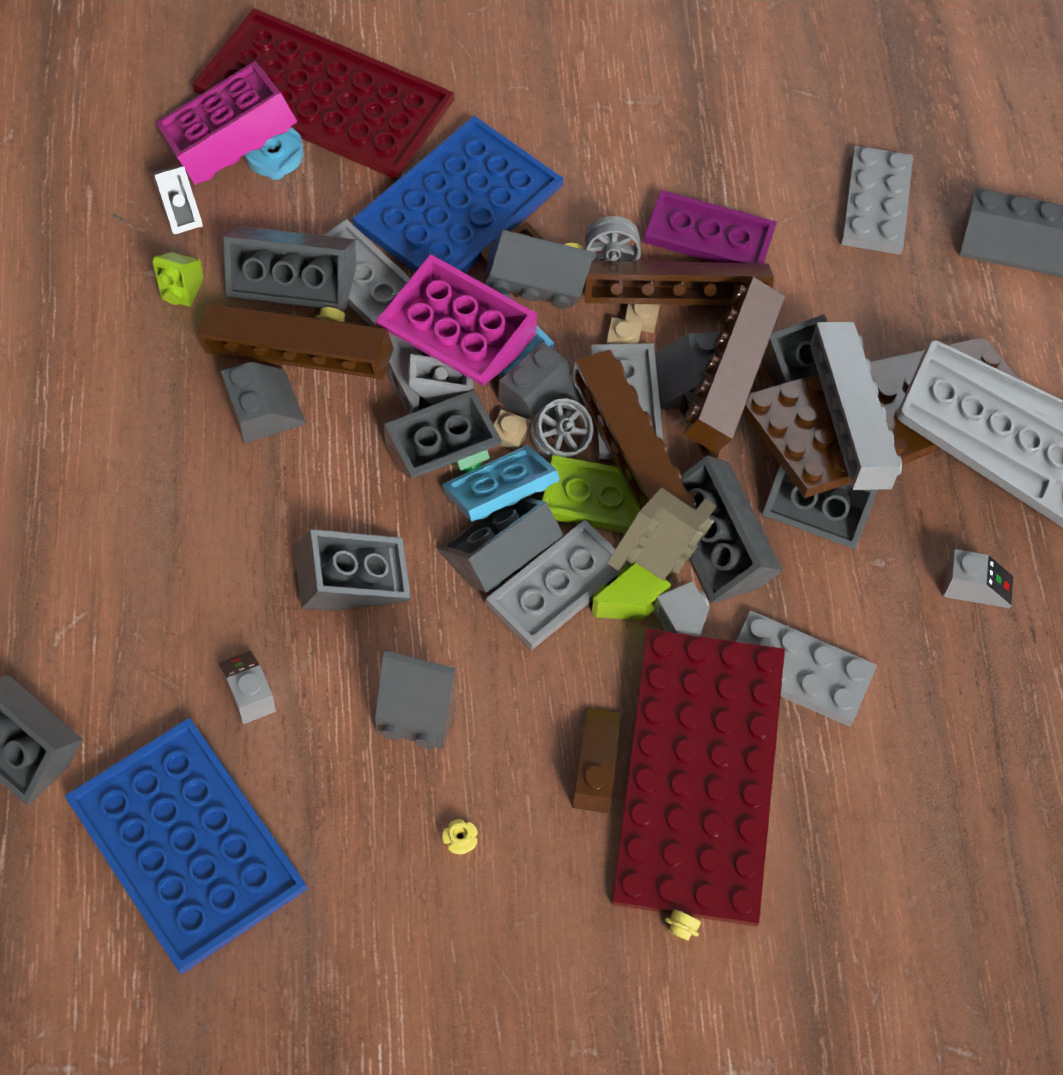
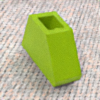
(178, 277)
(630, 595)

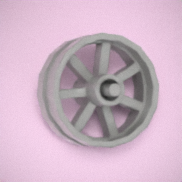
(608, 230)
(562, 428)

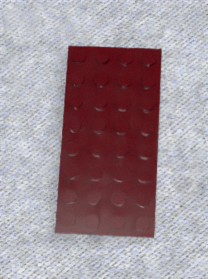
(335, 92)
(700, 778)

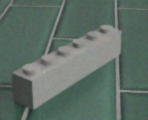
(855, 406)

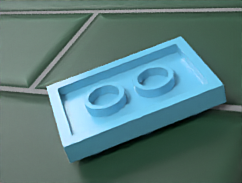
(500, 483)

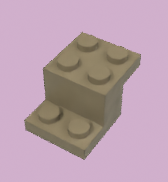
(663, 535)

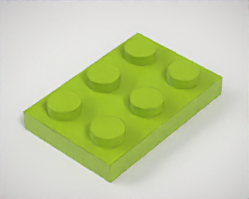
(591, 494)

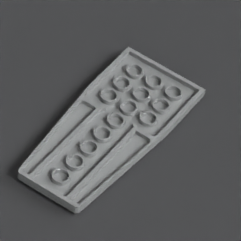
(990, 424)

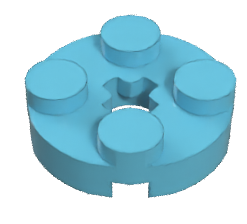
(279, 163)

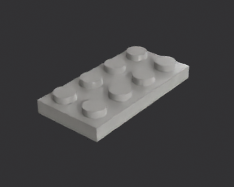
(877, 200)
(375, 278)
(640, 372)
(554, 585)
(813, 670)

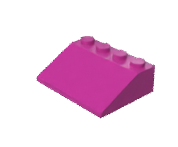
(226, 122)
(459, 321)

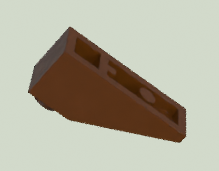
(597, 760)

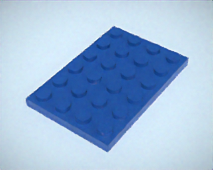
(458, 199)
(185, 845)

